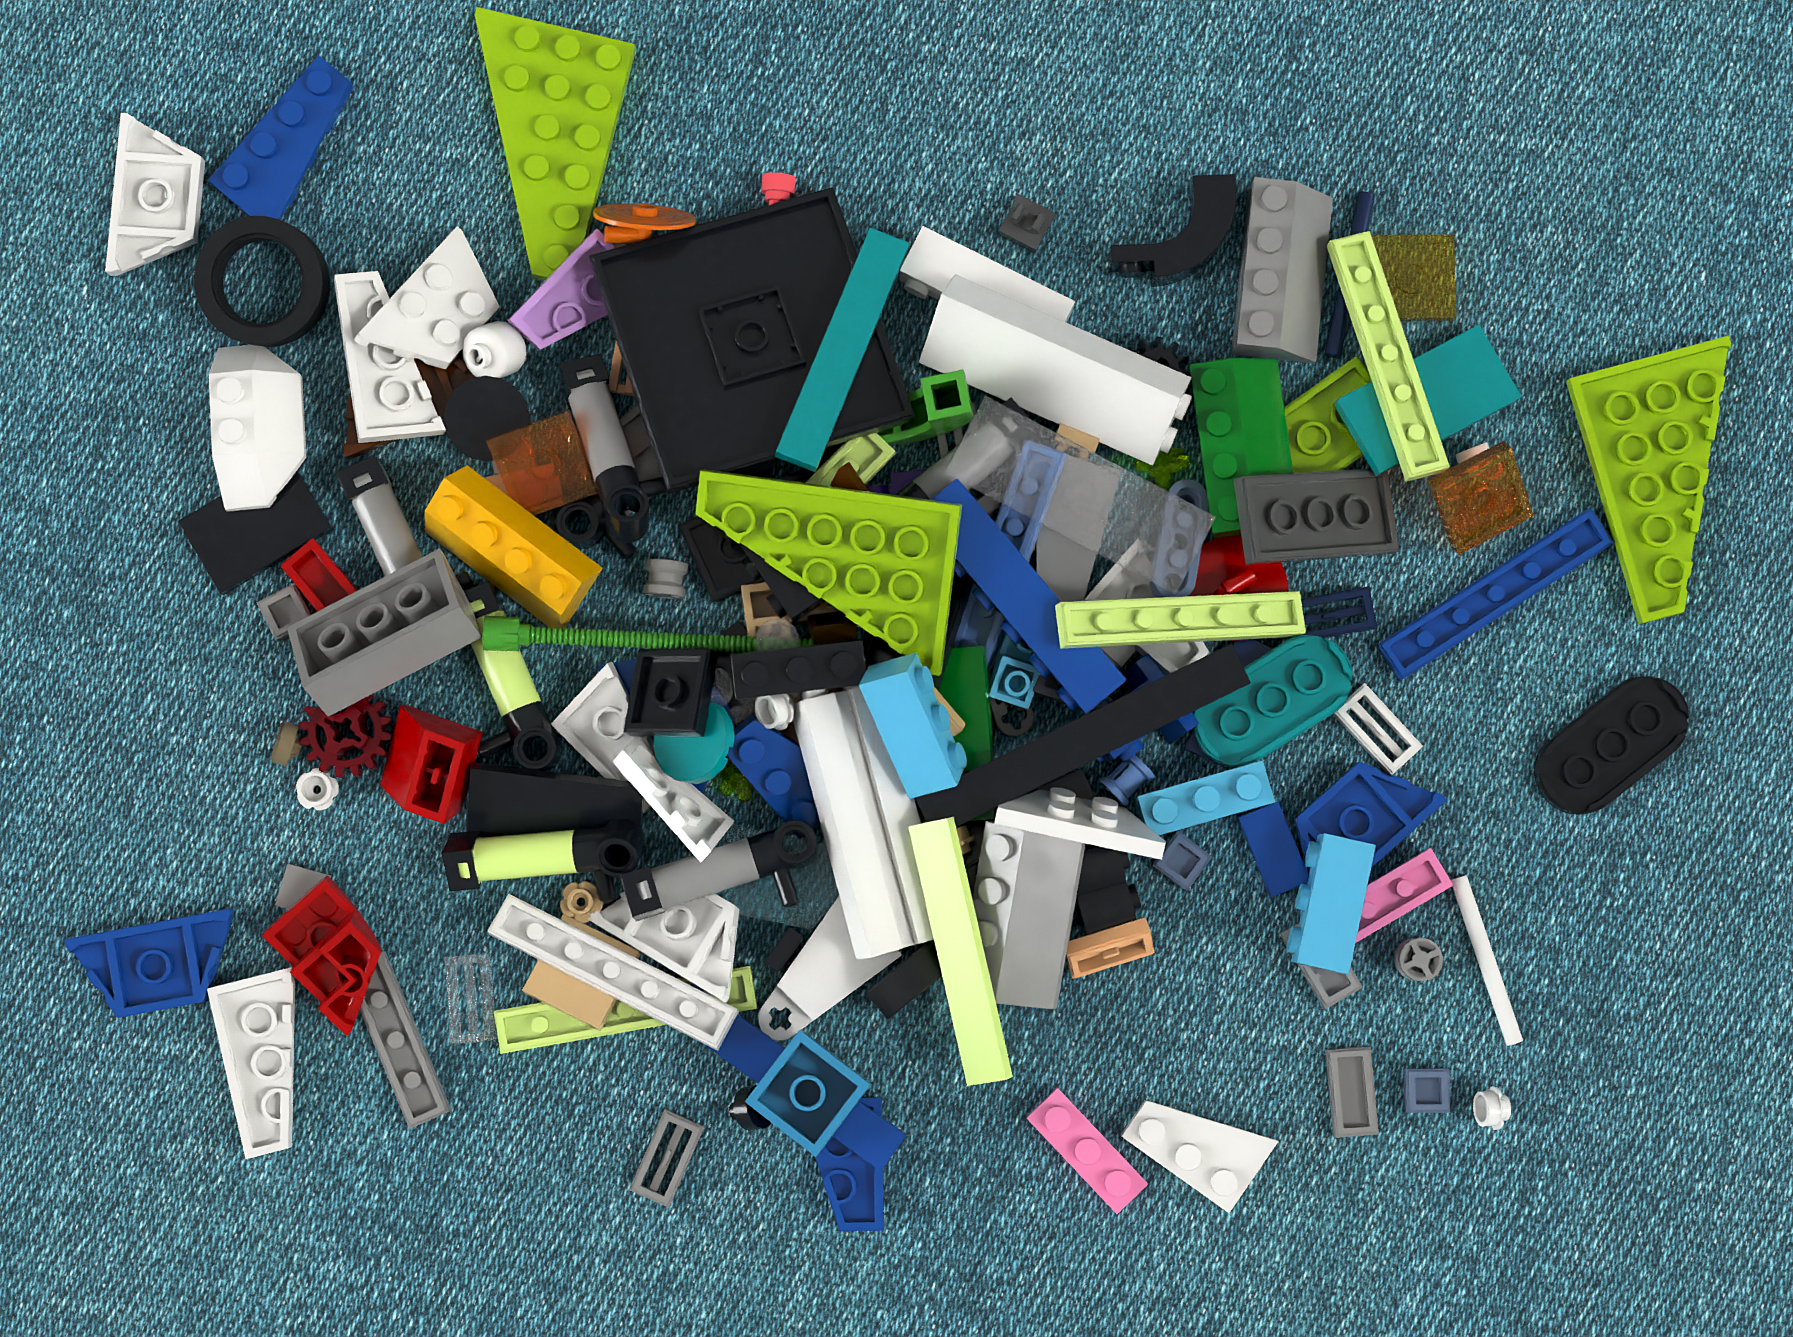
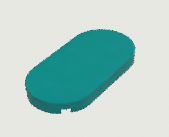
(1286, 696)

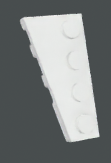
(257, 1050)

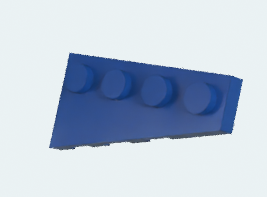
(275, 155)

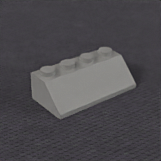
(1282, 271)
(382, 633)
(1026, 911)

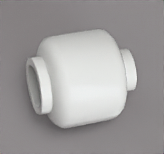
(494, 350)

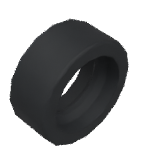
(906, 981)

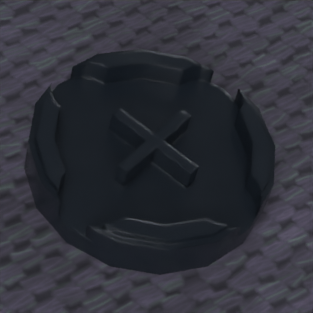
(483, 410)

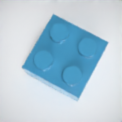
(808, 1092)

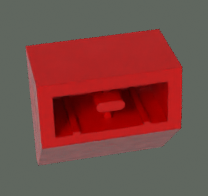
(429, 764)

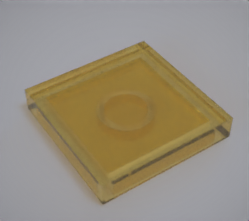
(1419, 275)

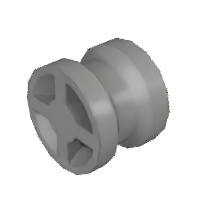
(665, 578)
(1426, 956)

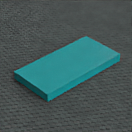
(1462, 387)

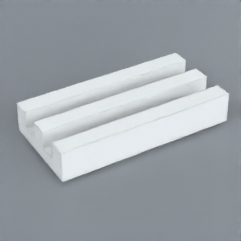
(1364, 740)

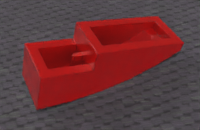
(318, 575)

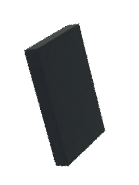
(248, 542)

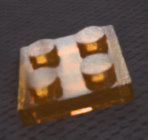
(543, 464)
(1480, 497)

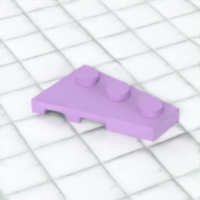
(565, 299)

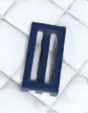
(1366, 608)

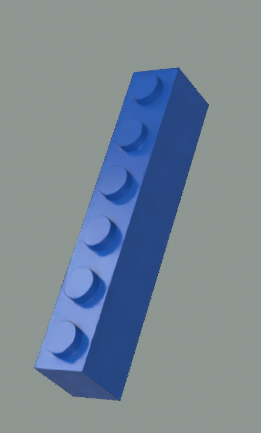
(1026, 604)

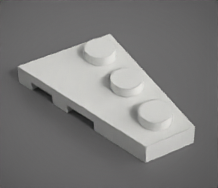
(1124, 584)
(597, 721)
(678, 803)
(1199, 1151)

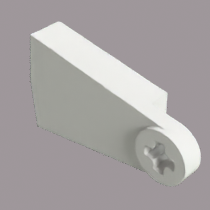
(820, 975)

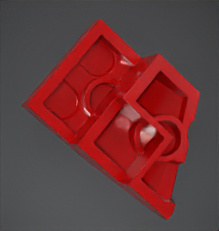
(328, 950)

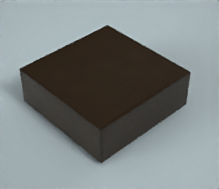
(830, 627)

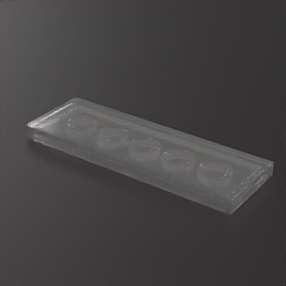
(1080, 495)

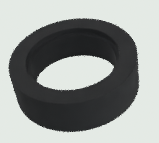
(210, 275)

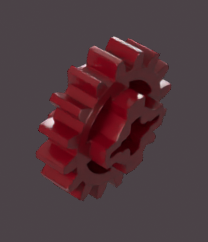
(337, 746)

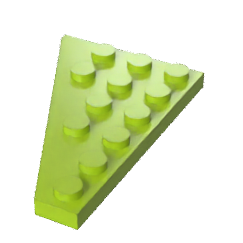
(557, 120)
(1649, 452)
(862, 551)

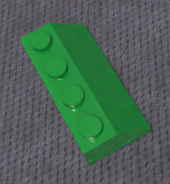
(1238, 430)

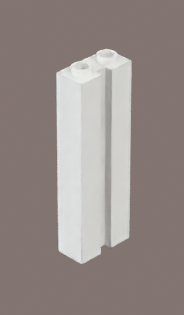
(1056, 369)
(863, 821)

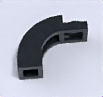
(1211, 213)

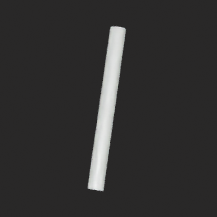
(1486, 960)

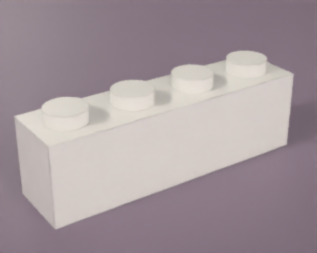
(937, 259)

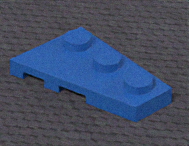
(775, 769)

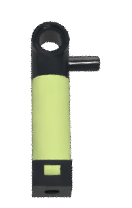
(512, 692)
(476, 859)

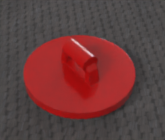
(1224, 571)

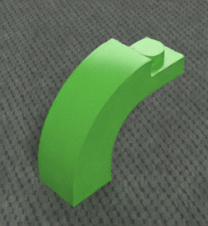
(938, 407)

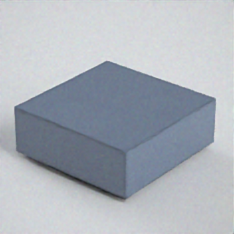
(1182, 861)
(1426, 1090)

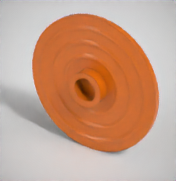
(638, 220)

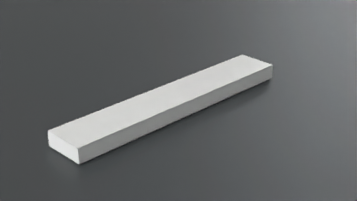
(613, 972)

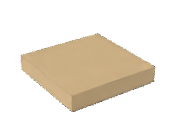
(569, 993)

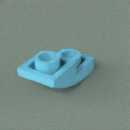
(1013, 674)

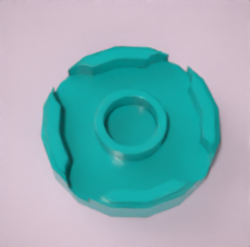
(697, 758)

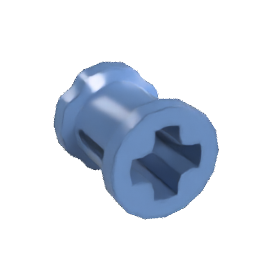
(1126, 779)

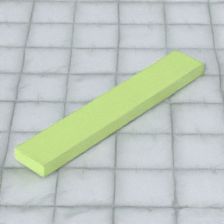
(1387, 356)
(1179, 619)
(960, 951)
(544, 1026)

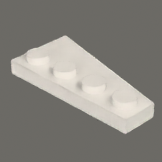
(385, 388)

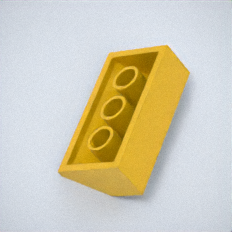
(510, 547)

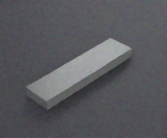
(402, 1047)

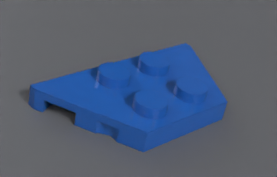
(1367, 809)
(155, 962)

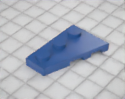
(853, 1184)

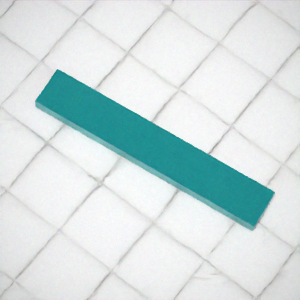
(842, 350)

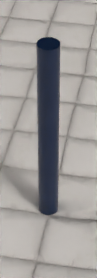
(1340, 313)

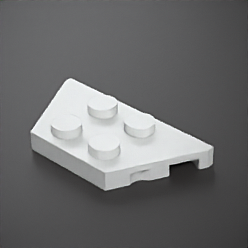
(153, 197)
(435, 306)
(1081, 820)
(688, 938)

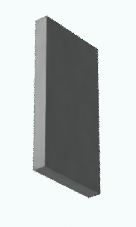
(1315, 516)

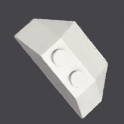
(255, 425)

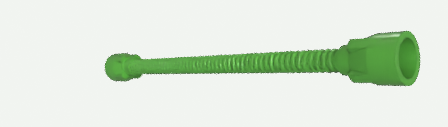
(507, 634)

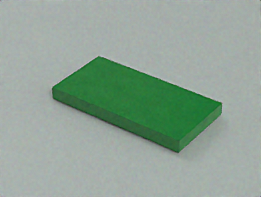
(967, 692)

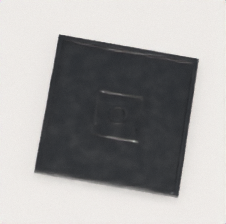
(726, 331)

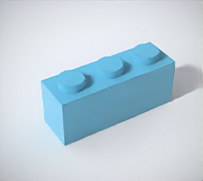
(913, 725)
(1205, 799)
(1331, 903)

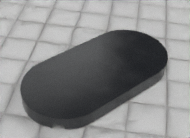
(1611, 745)

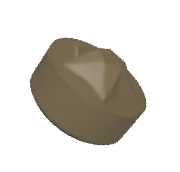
(286, 744)

